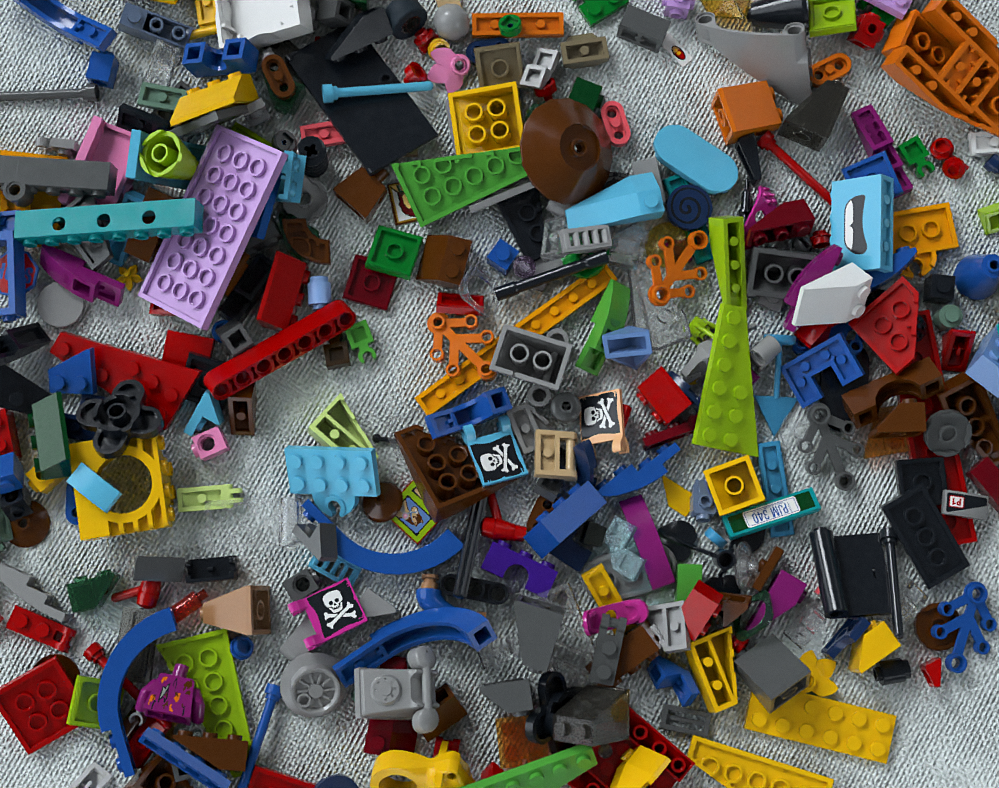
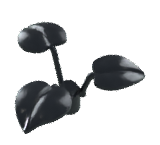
(681, 536)

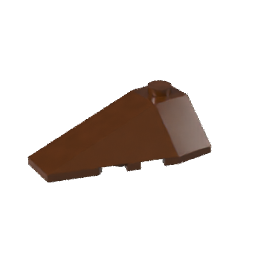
(973, 402)

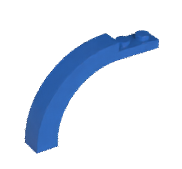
(70, 23)
(395, 564)
(416, 629)
(113, 678)

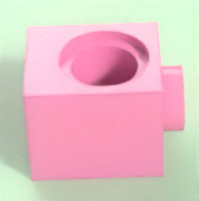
(220, 447)

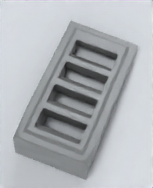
(600, 239)

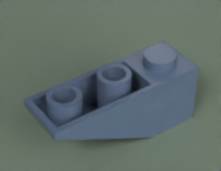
(152, 26)

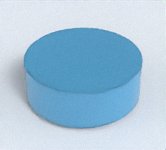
(715, 538)

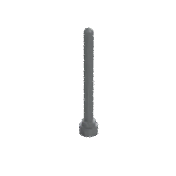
(89, 92)

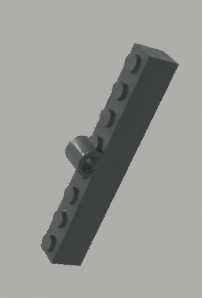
(54, 177)

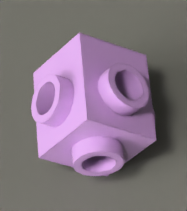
(677, 8)

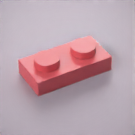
(324, 131)

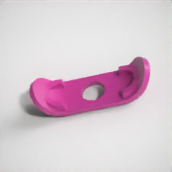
(765, 202)
(634, 610)

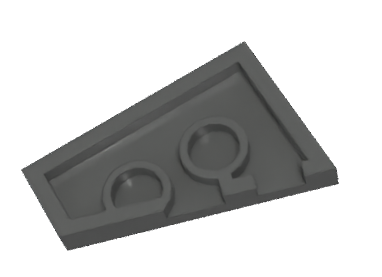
(94, 254)

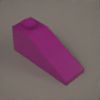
(784, 593)

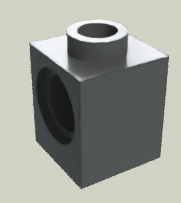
(291, 584)

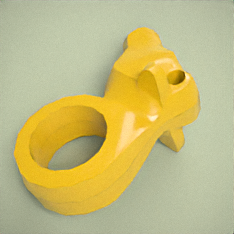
(441, 771)

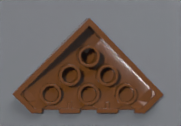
(442, 472)

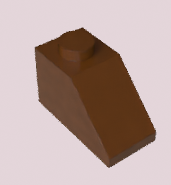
(243, 411)

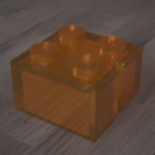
(514, 744)

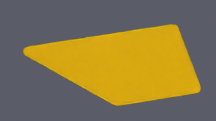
(677, 496)

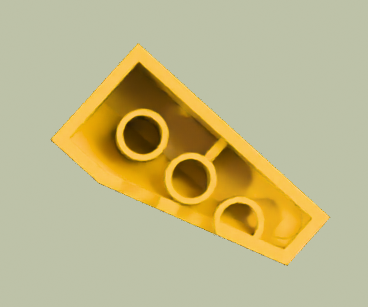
(639, 768)

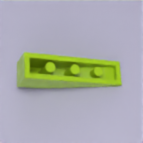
(728, 253)

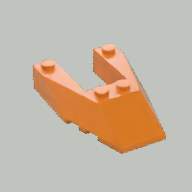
(969, 79)

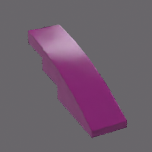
(877, 139)

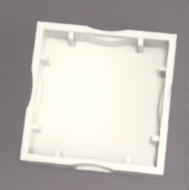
(262, 20)

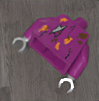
(172, 700)

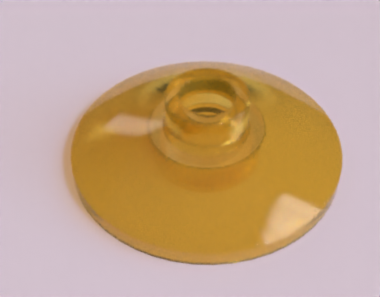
(663, 230)

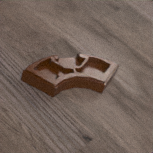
(306, 243)

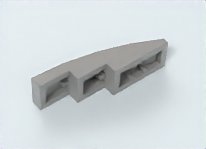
(22, 585)

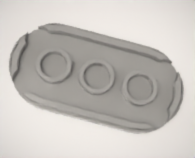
(624, 585)

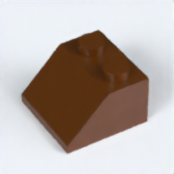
(444, 260)
(902, 421)

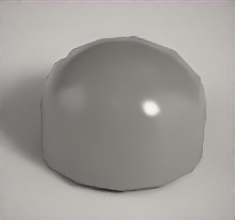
(451, 22)

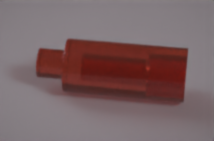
(189, 604)

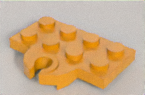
(928, 230)

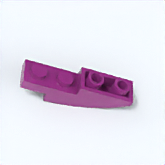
(818, 267)
(76, 278)

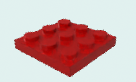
(38, 704)

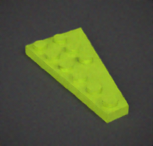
(217, 678)

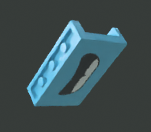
(863, 221)

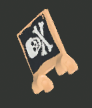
(604, 420)

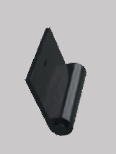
(850, 574)

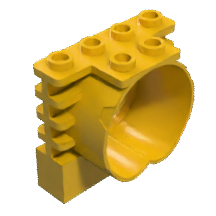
(152, 515)

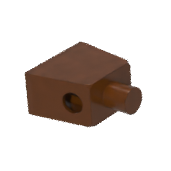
(362, 192)

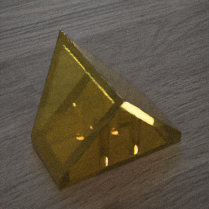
(727, 8)

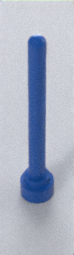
(272, 695)

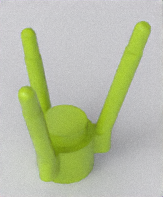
(700, 328)

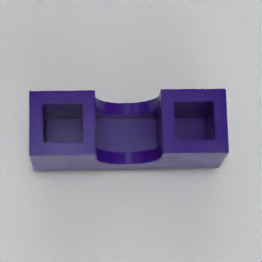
(501, 557)

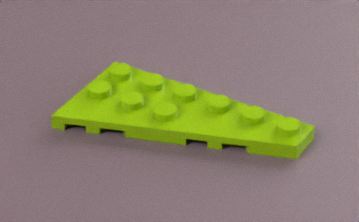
(727, 399)

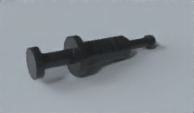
(745, 201)

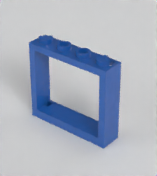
(16, 278)

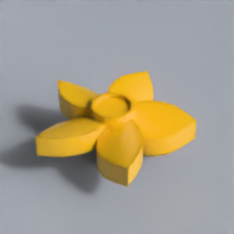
(129, 276)

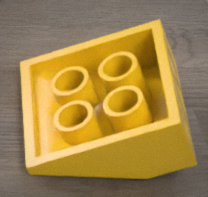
(218, 95)
(486, 118)

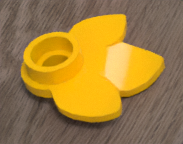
(821, 671)

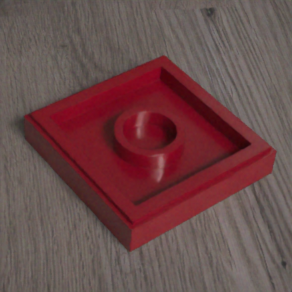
(369, 286)

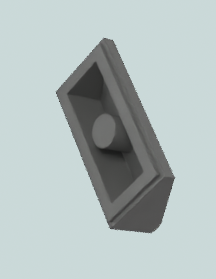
(158, 568)

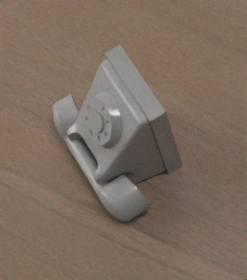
(533, 360)
(400, 692)

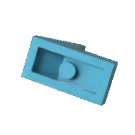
(207, 408)

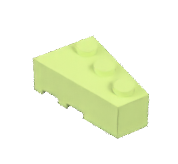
(338, 427)

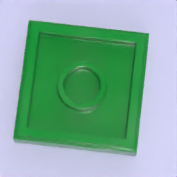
(394, 252)

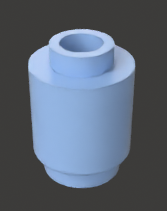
(318, 292)

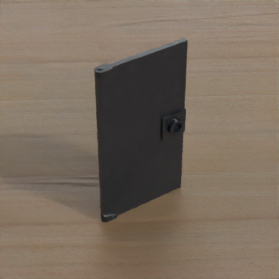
(373, 126)

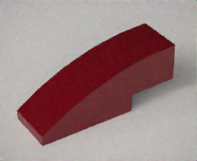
(986, 478)

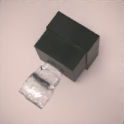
(593, 534)

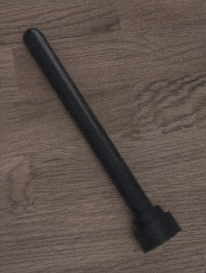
(889, 541)

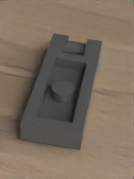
(607, 650)

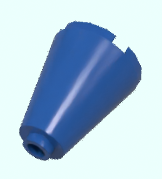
(977, 276)

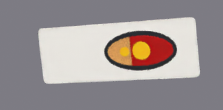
(676, 50)

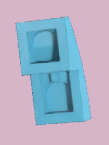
(94, 487)

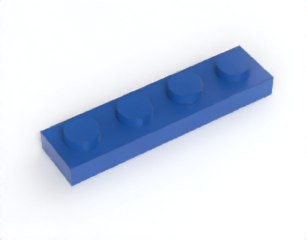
(177, 755)

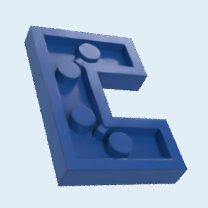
(833, 353)

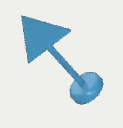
(775, 407)

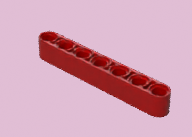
(279, 349)

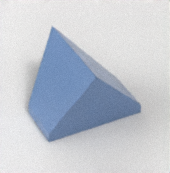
(628, 346)

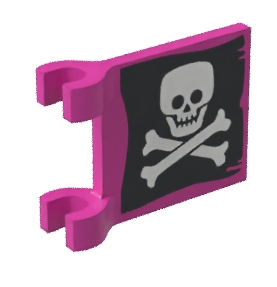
(330, 612)

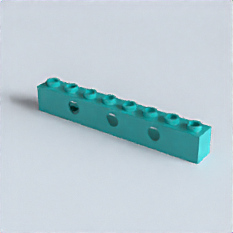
(126, 221)

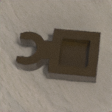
(336, 353)

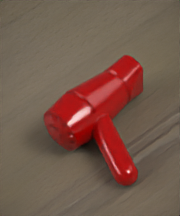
(499, 529)
(146, 594)

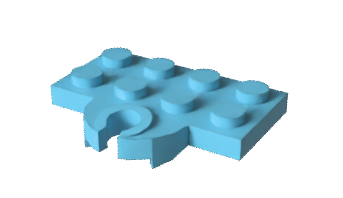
(333, 475)

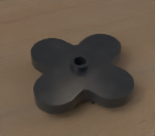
(119, 419)
(552, 696)

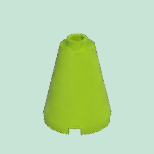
(167, 156)

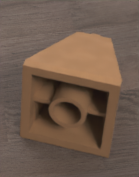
(240, 611)

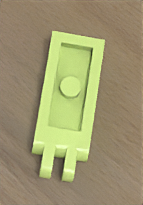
(194, 498)

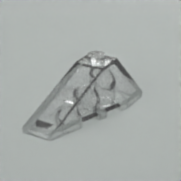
(667, 322)

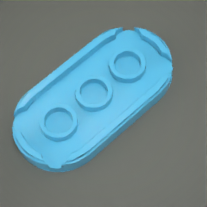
(695, 159)

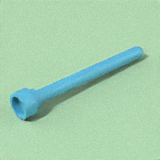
(332, 93)

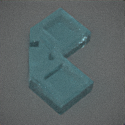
(622, 559)

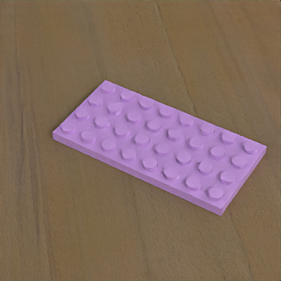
(234, 188)

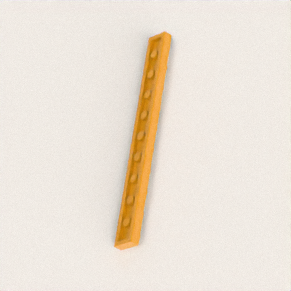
(538, 322)

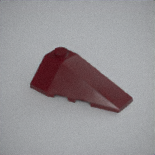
(390, 734)

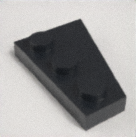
(18, 392)

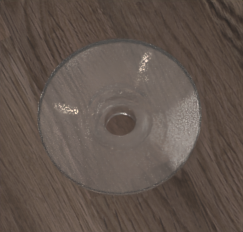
(789, 429)
(745, 565)

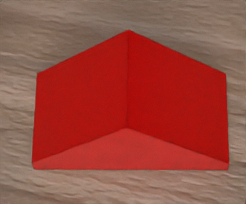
(956, 349)

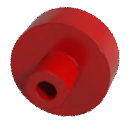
(414, 73)
(547, 91)

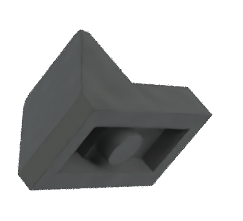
(318, 539)

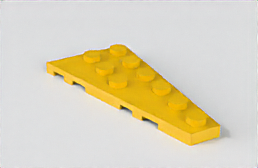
(747, 770)

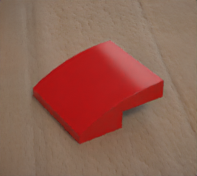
(180, 344)

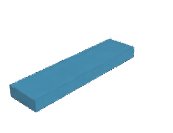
(773, 481)

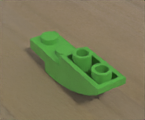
(608, 317)

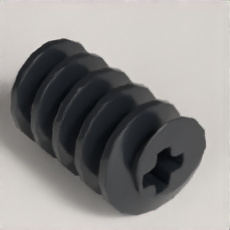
(316, 155)

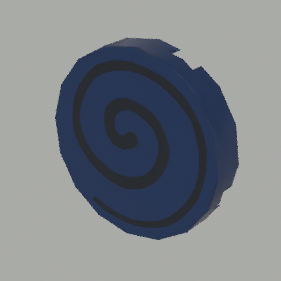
(688, 207)

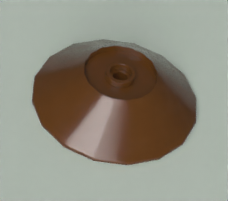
(550, 152)

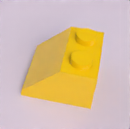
(734, 485)
(872, 647)

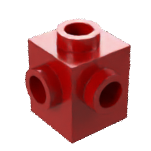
(868, 31)

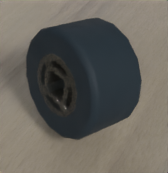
(405, 17)

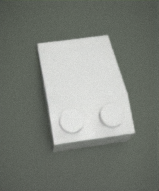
(833, 297)

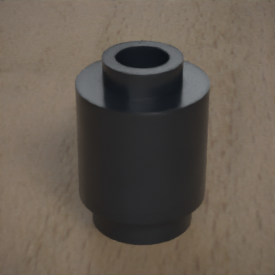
(892, 671)

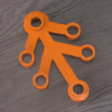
(674, 269)
(458, 343)

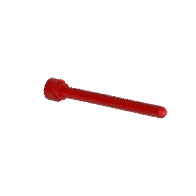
(769, 143)
(96, 654)

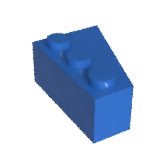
(564, 519)

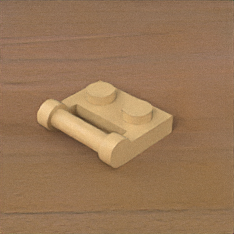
(548, 455)

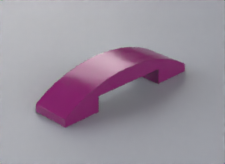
(648, 542)

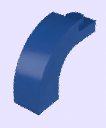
(474, 412)

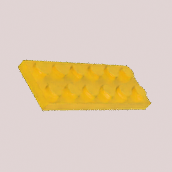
(825, 725)

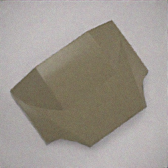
(584, 51)

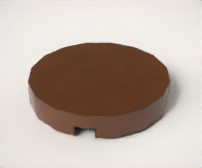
(926, 619)

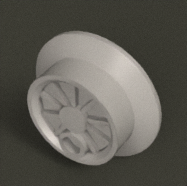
(311, 685)

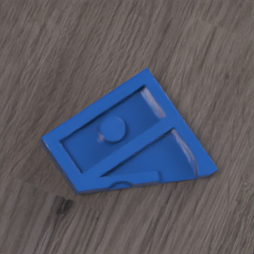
(75, 375)

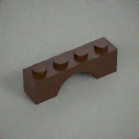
(918, 379)

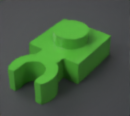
(360, 338)

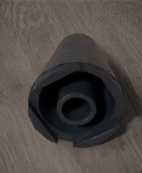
(777, 13)

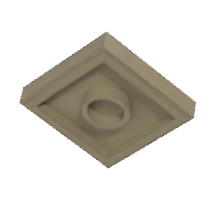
(499, 64)

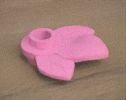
(445, 70)

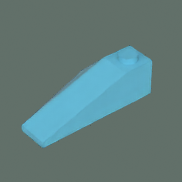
(625, 202)

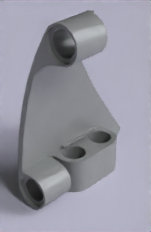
(773, 57)

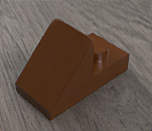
(734, 606)

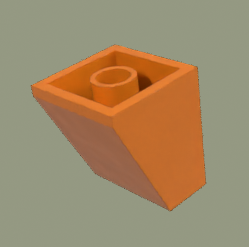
(746, 110)

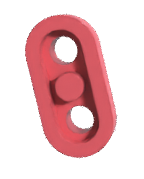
(617, 124)

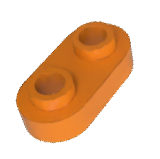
(827, 70)

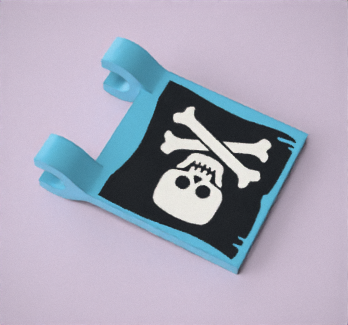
(495, 454)

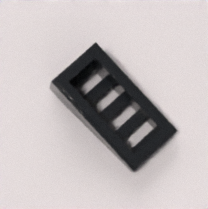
(748, 154)

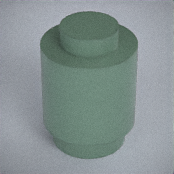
(947, 317)

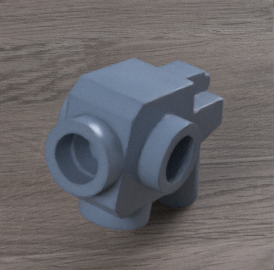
(701, 502)

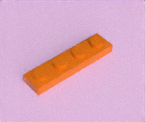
(533, 25)

